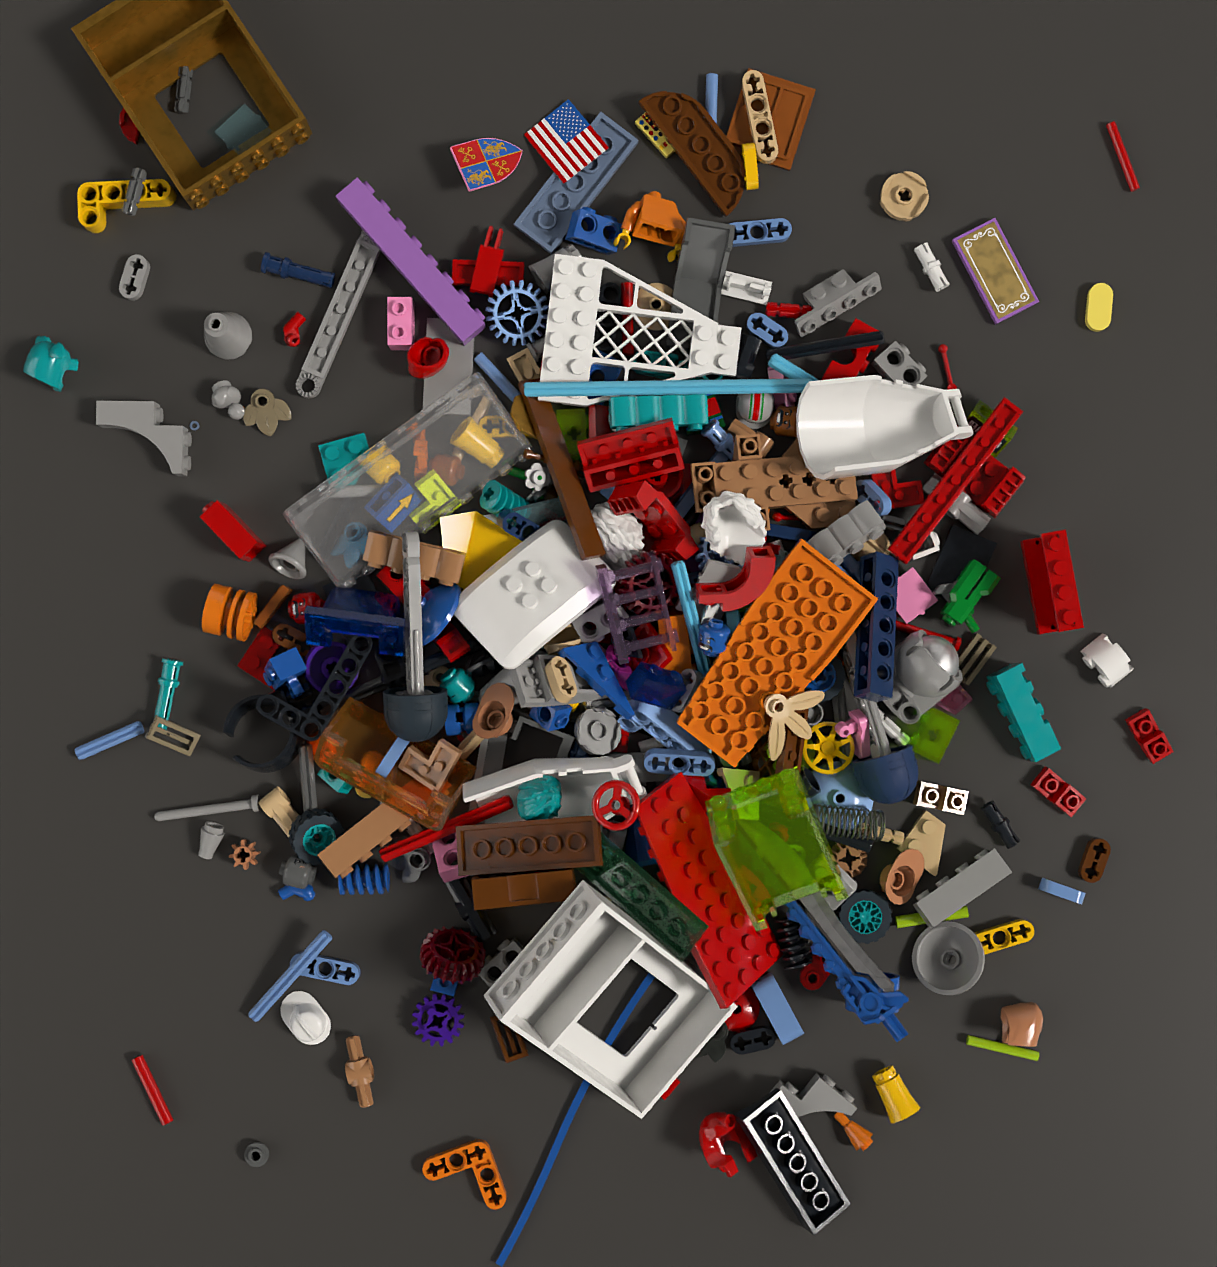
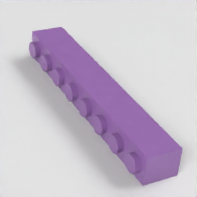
(410, 261)

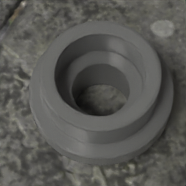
(258, 1147)

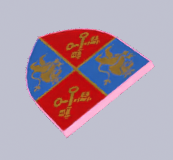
(485, 161)

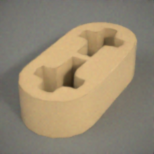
(560, 679)

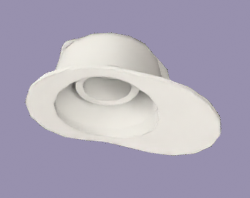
(305, 1018)

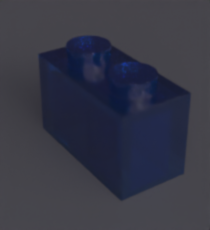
(656, 685)

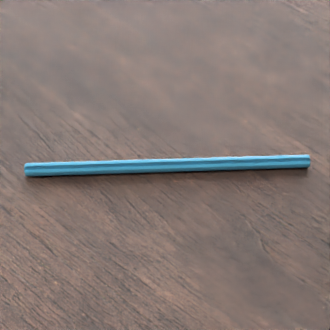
(666, 387)

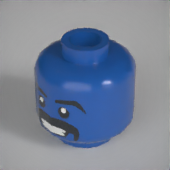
(713, 637)

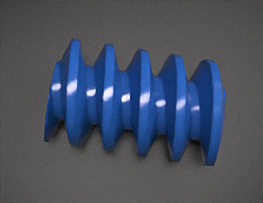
(365, 879)

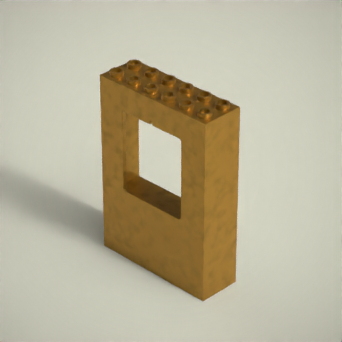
(140, 55)

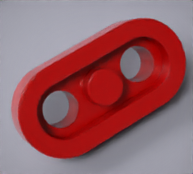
(816, 968)

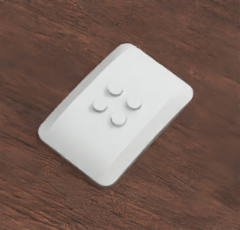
(529, 595)

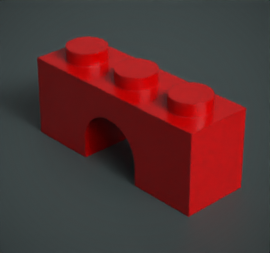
(836, 370)

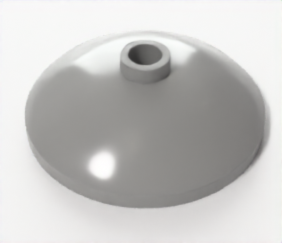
(933, 953)

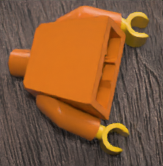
(654, 221)

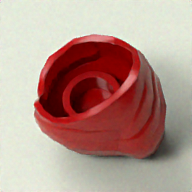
(427, 357)

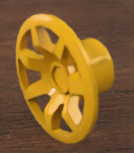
(827, 748)

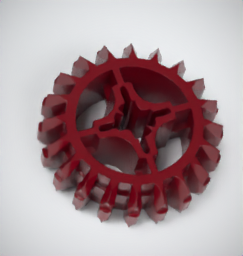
(668, 586)
(452, 955)

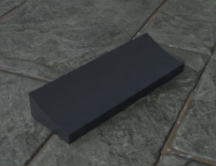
(793, 1161)

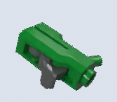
(965, 593)

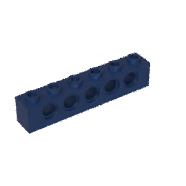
(877, 630)

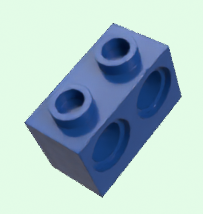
(594, 237)

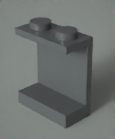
(566, 743)

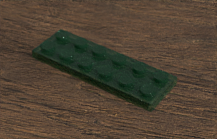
(646, 900)

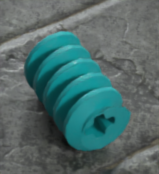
(497, 497)

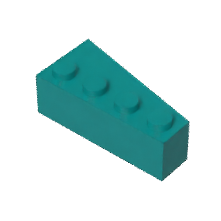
(1023, 712)

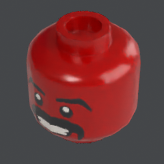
(298, 603)

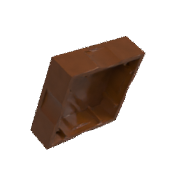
(522, 889)

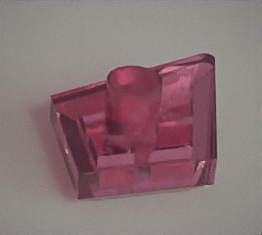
(955, 701)

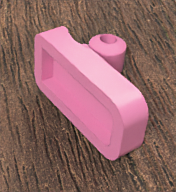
(859, 729)

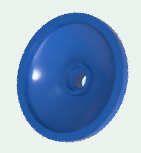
(437, 610)

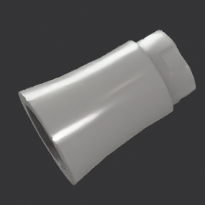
(543, 270)

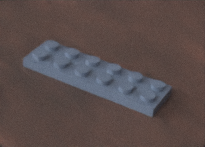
(551, 209)

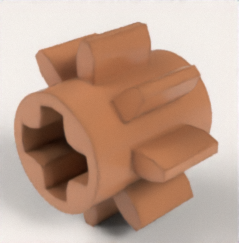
(241, 859)

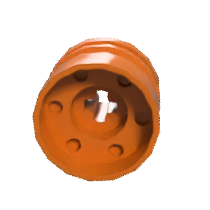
(224, 611)

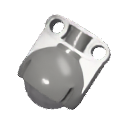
(923, 674)

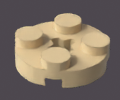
(903, 182)

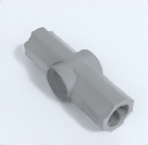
(962, 508)

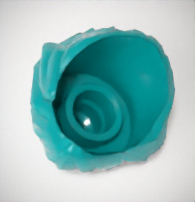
(539, 798)

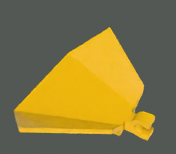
(479, 539)

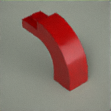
(745, 586)

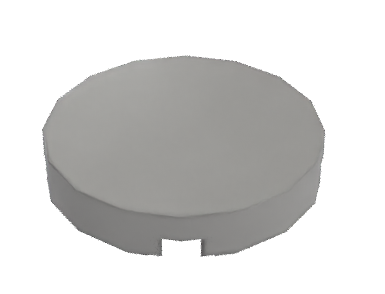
(597, 731)

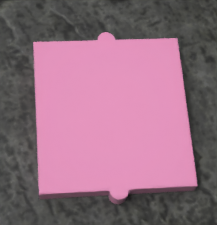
(913, 596)

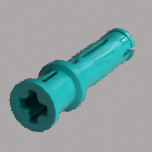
(168, 683)

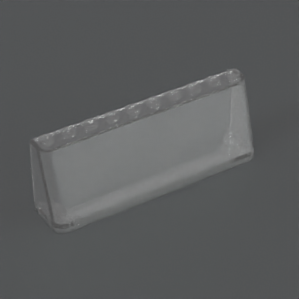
(409, 478)

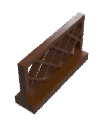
(789, 757)

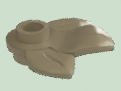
(266, 415)

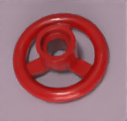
(617, 786)

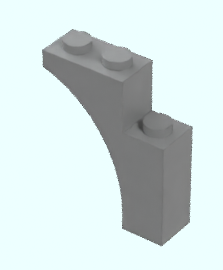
(145, 419)
(817, 1096)

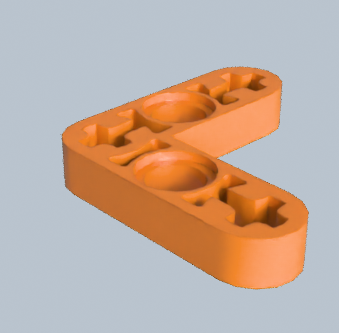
(477, 1163)

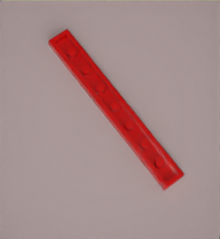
(954, 480)

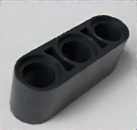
(607, 327)

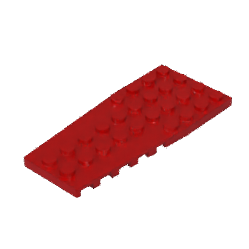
(683, 846)

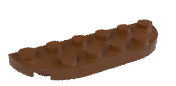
(699, 145)

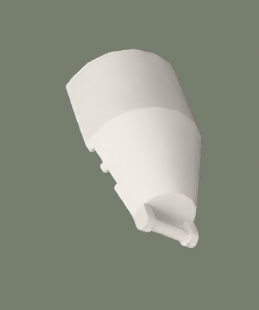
(873, 424)
(578, 783)

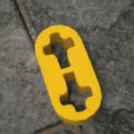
(750, 166)

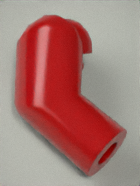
(291, 330)

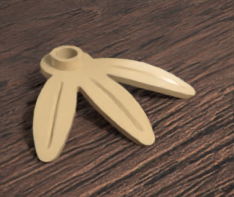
(785, 715)

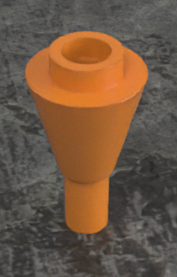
(857, 1134)

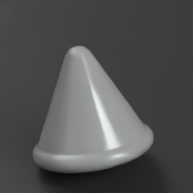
(290, 560)

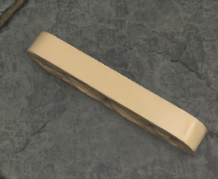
(757, 117)

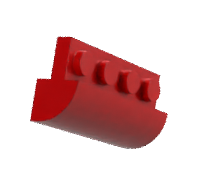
(630, 455)

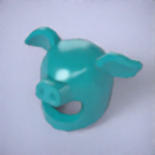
(49, 362)

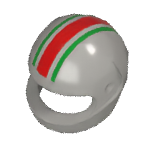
(755, 409)

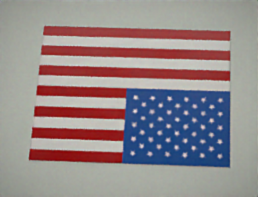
(566, 141)

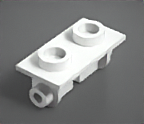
(746, 288)

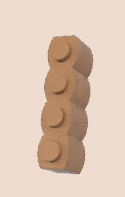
(434, 560)

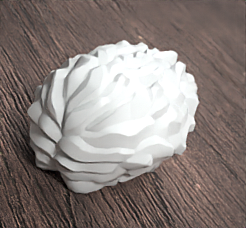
(732, 525)
(619, 535)

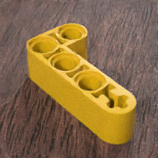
(103, 199)

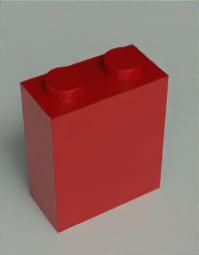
(232, 530)

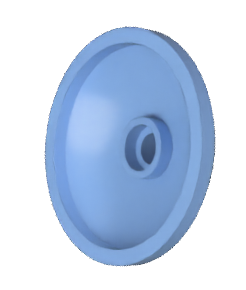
(840, 783)

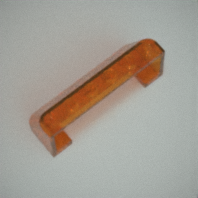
(356, 746)

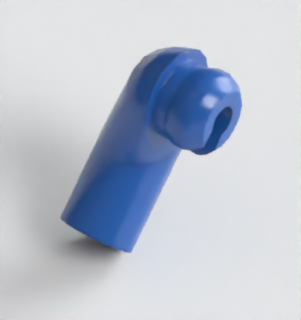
(287, 891)

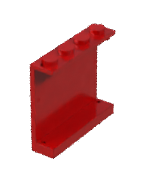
(1052, 583)

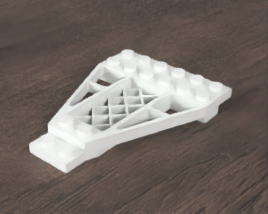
(573, 324)

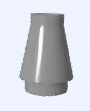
(210, 838)

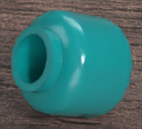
(458, 685)

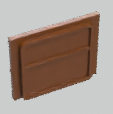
(789, 110)

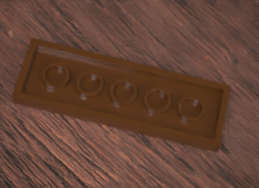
(529, 845)

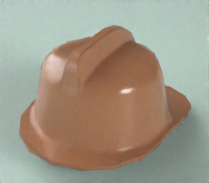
(494, 712)
(902, 876)

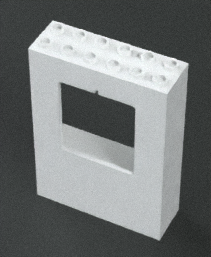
(569, 969)

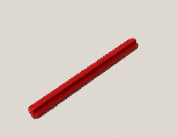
(428, 836)

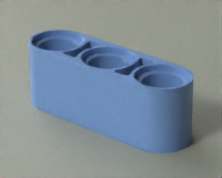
(777, 1008)

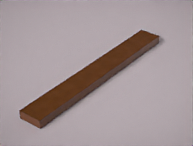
(564, 476)

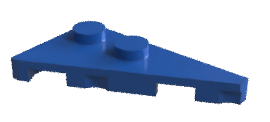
(597, 672)

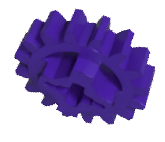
(432, 1010)

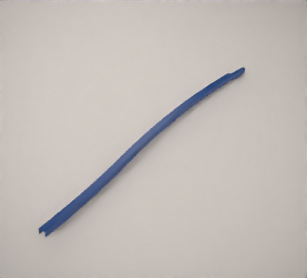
(565, 1126)

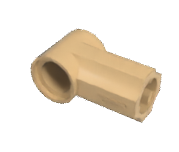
(277, 806)

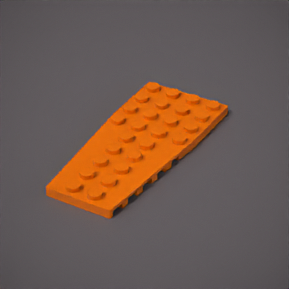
(775, 649)

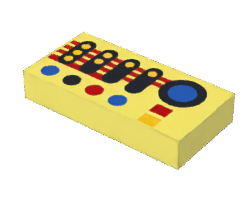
(649, 129)

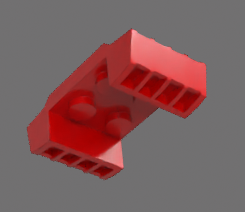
(991, 485)
(659, 517)

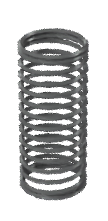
(873, 822)

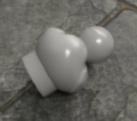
(227, 397)

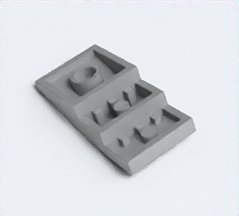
(534, 689)

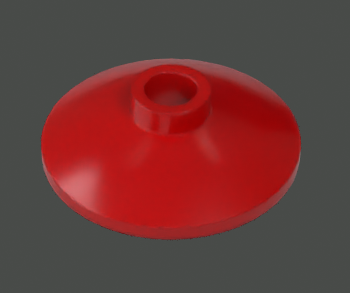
(747, 1015)

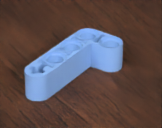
(663, 727)

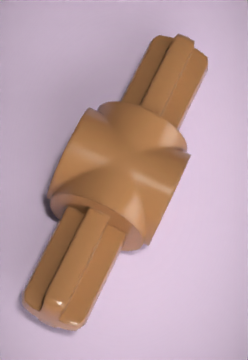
(359, 1071)

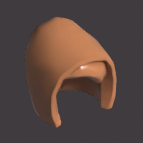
(1021, 1024)

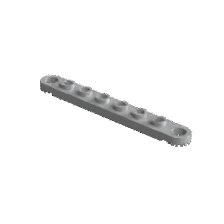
(338, 315)

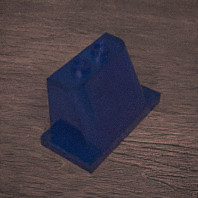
(360, 615)

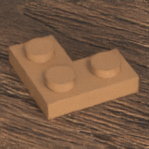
(431, 770)

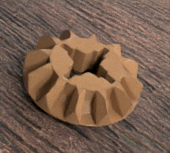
(857, 865)

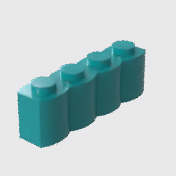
(685, 411)

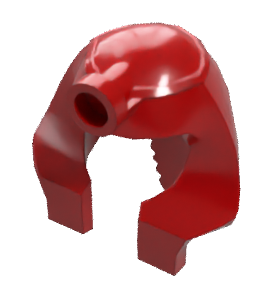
(716, 1130)

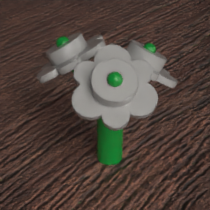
(534, 478)

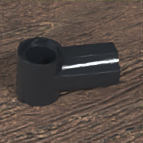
(747, 353)

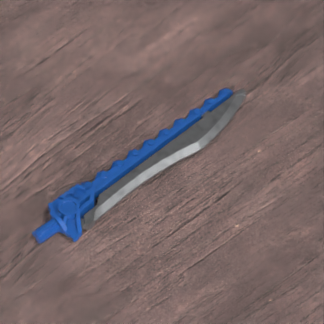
(860, 991)

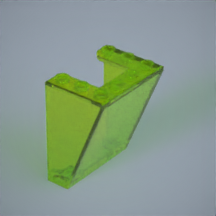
(773, 844)

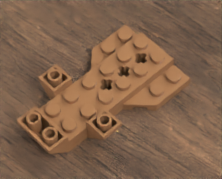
(759, 478)

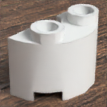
(1107, 659)

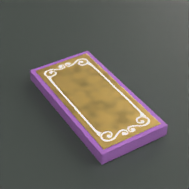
(995, 271)

